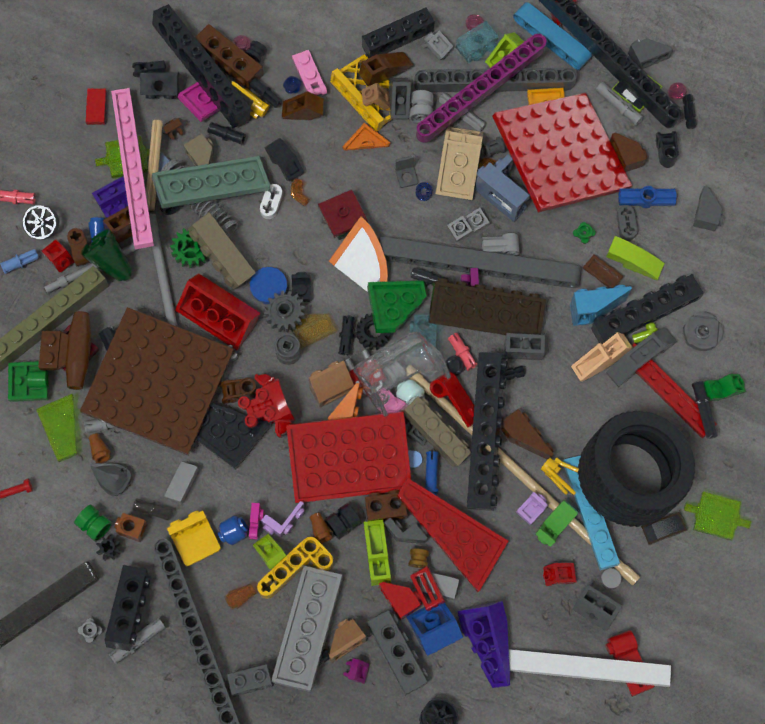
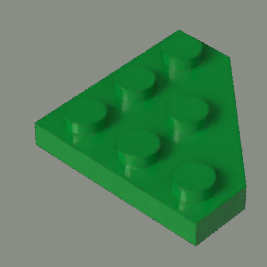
(394, 303)

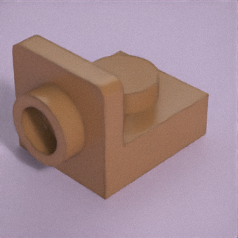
(377, 95)

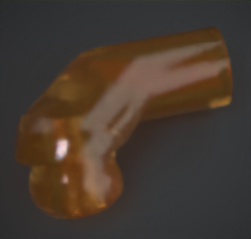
(296, 192)

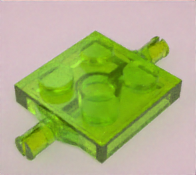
(114, 161)
(717, 516)

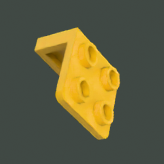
(193, 538)

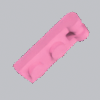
(308, 73)

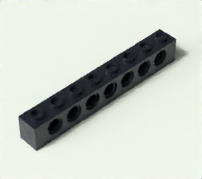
(201, 66)
(486, 362)

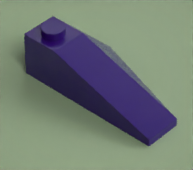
(488, 633)

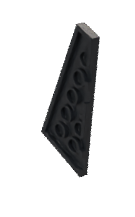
(228, 435)

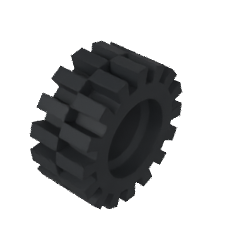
(365, 339)

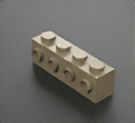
(221, 251)
(435, 431)

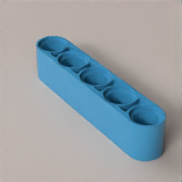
(556, 38)

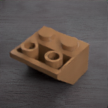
(330, 383)

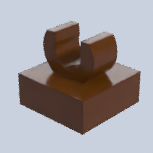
(171, 126)

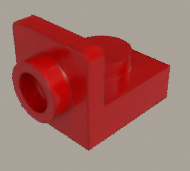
(58, 255)
(559, 574)

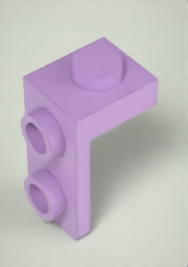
(272, 526)

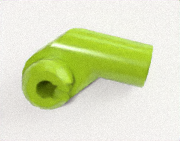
(639, 337)

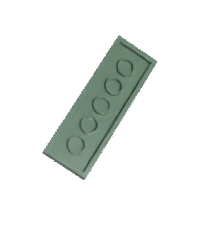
(210, 181)

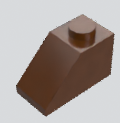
(303, 107)
(628, 151)

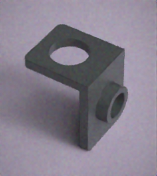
(403, 166)

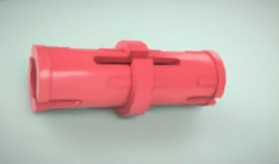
(17, 197)
(462, 351)

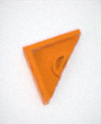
(365, 138)

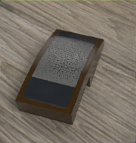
(664, 528)

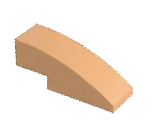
(601, 356)

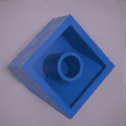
(434, 628)

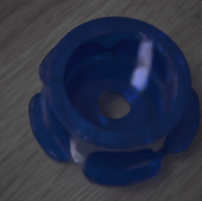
(289, 81)

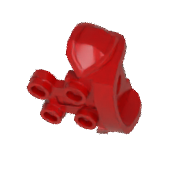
(268, 405)

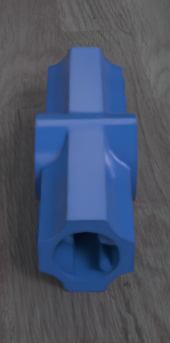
(635, 197)

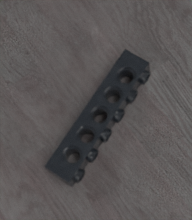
(687, 285)

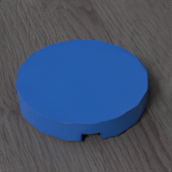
(266, 283)

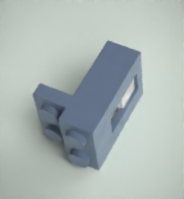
(501, 191)

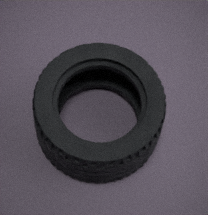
(657, 438)

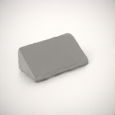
(181, 482)

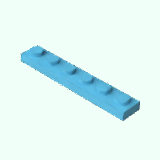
(593, 522)

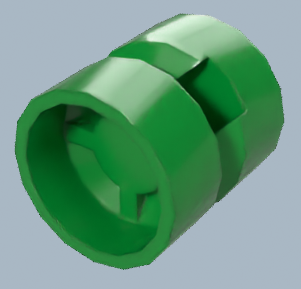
(95, 525)

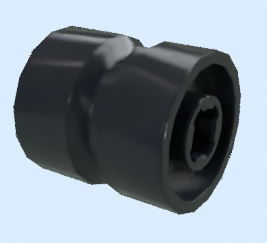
(342, 521)

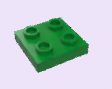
(27, 382)

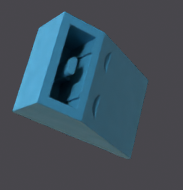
(591, 304)

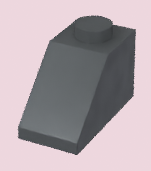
(649, 52)
(399, 97)
(708, 211)

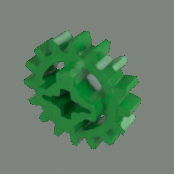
(186, 255)

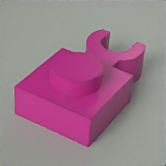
(256, 515)

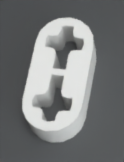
(275, 202)

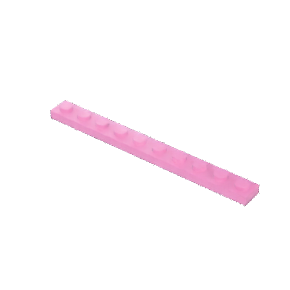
(132, 169)

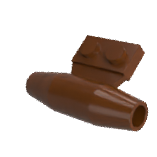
(68, 350)

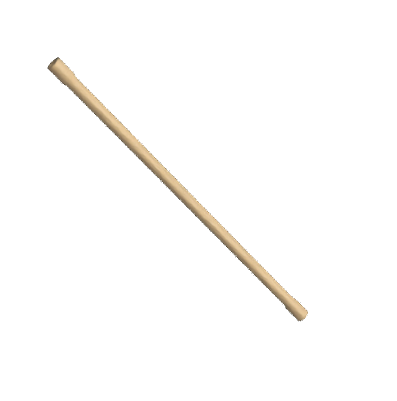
(625, 571)

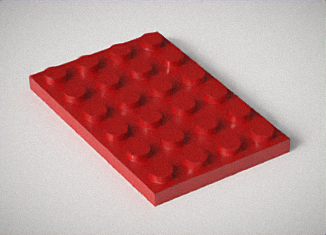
(348, 456)

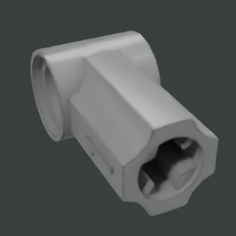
(507, 244)

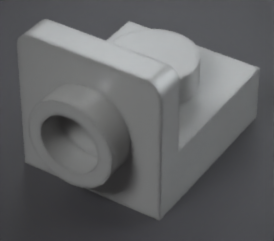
(437, 44)

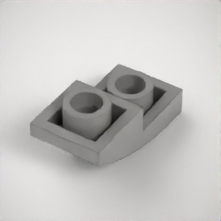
(469, 224)

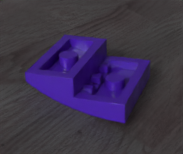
(112, 197)

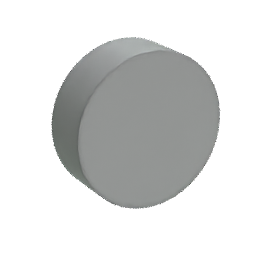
(610, 578)

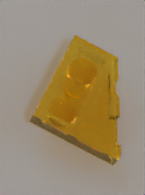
(314, 328)

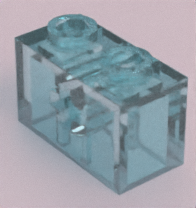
(477, 42)

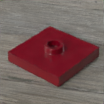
(341, 212)

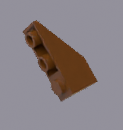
(383, 66)
(521, 433)

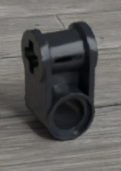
(667, 145)

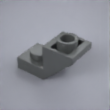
(412, 535)

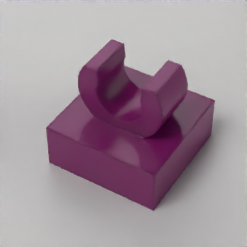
(471, 278)
(358, 670)

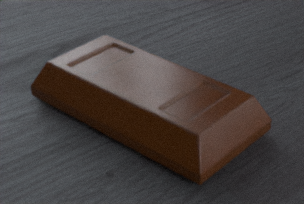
(602, 272)

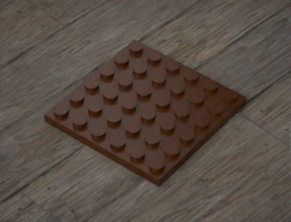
(157, 381)

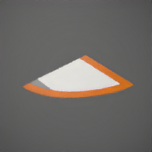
(361, 256)

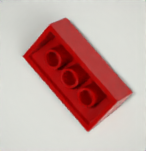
(217, 311)

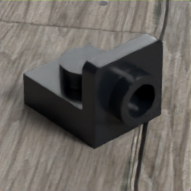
(302, 286)

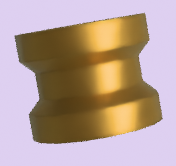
(418, 558)

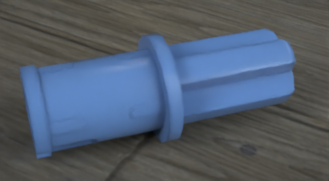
(19, 261)

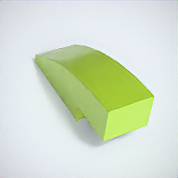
(635, 258)
(377, 552)

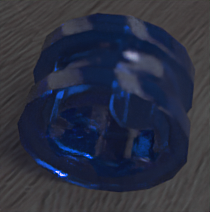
(419, 188)

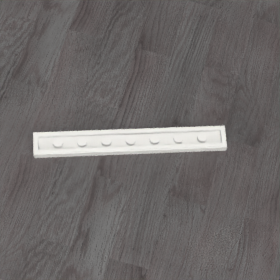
(590, 668)

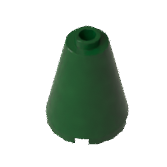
(108, 255)

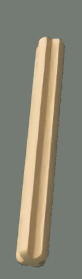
(153, 166)

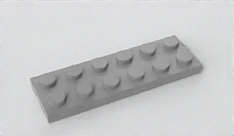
(307, 629)

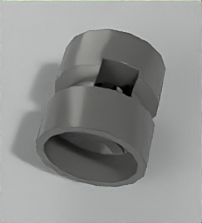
(287, 349)

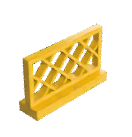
(354, 96)

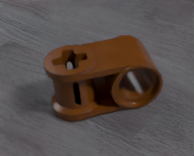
(77, 246)
(236, 389)

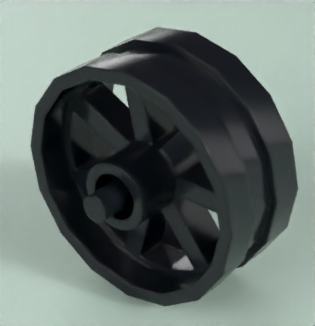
(439, 716)

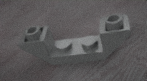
(641, 354)

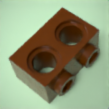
(386, 511)

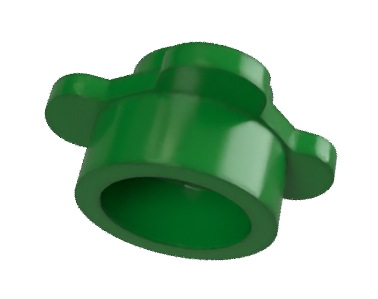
(584, 227)

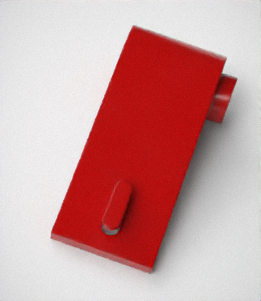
(453, 389)
(625, 648)

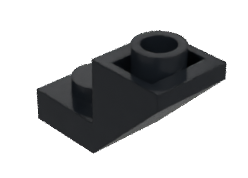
(284, 158)

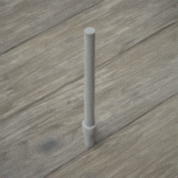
(63, 281)

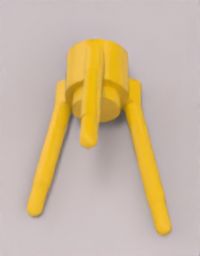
(258, 106)
(551, 469)

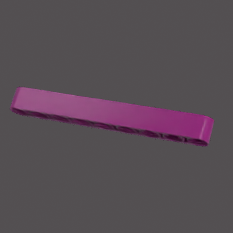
(477, 95)

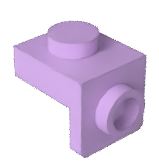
(532, 508)

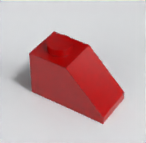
(401, 599)

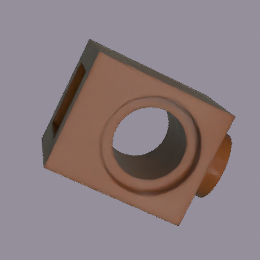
(135, 534)

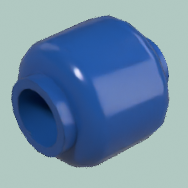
(233, 530)

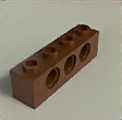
(211, 37)

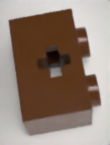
(119, 224)

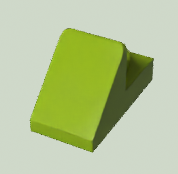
(269, 551)

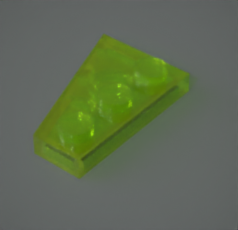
(59, 425)

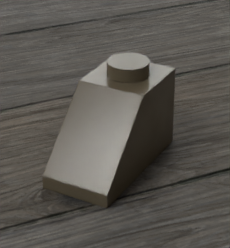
(199, 150)

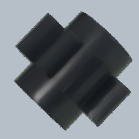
(106, 543)

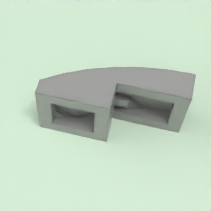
(446, 584)

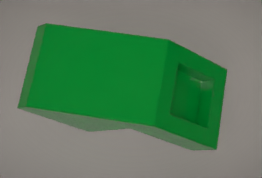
(725, 387)

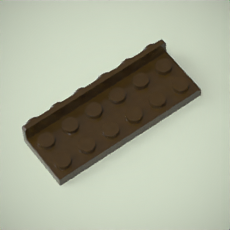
(485, 309)

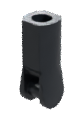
(155, 66)

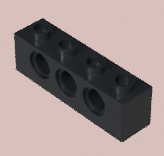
(398, 33)
(129, 578)

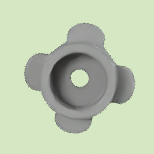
(89, 624)

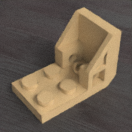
(459, 163)

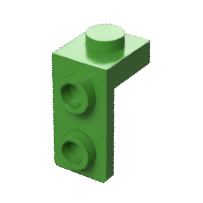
(556, 523)

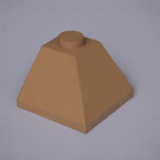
(346, 639)

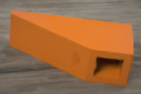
(347, 406)

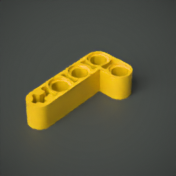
(293, 570)

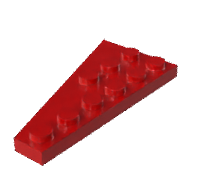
(464, 540)

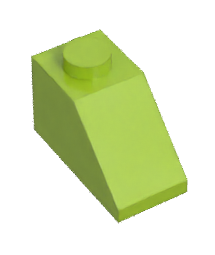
(505, 46)

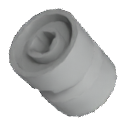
(421, 105)

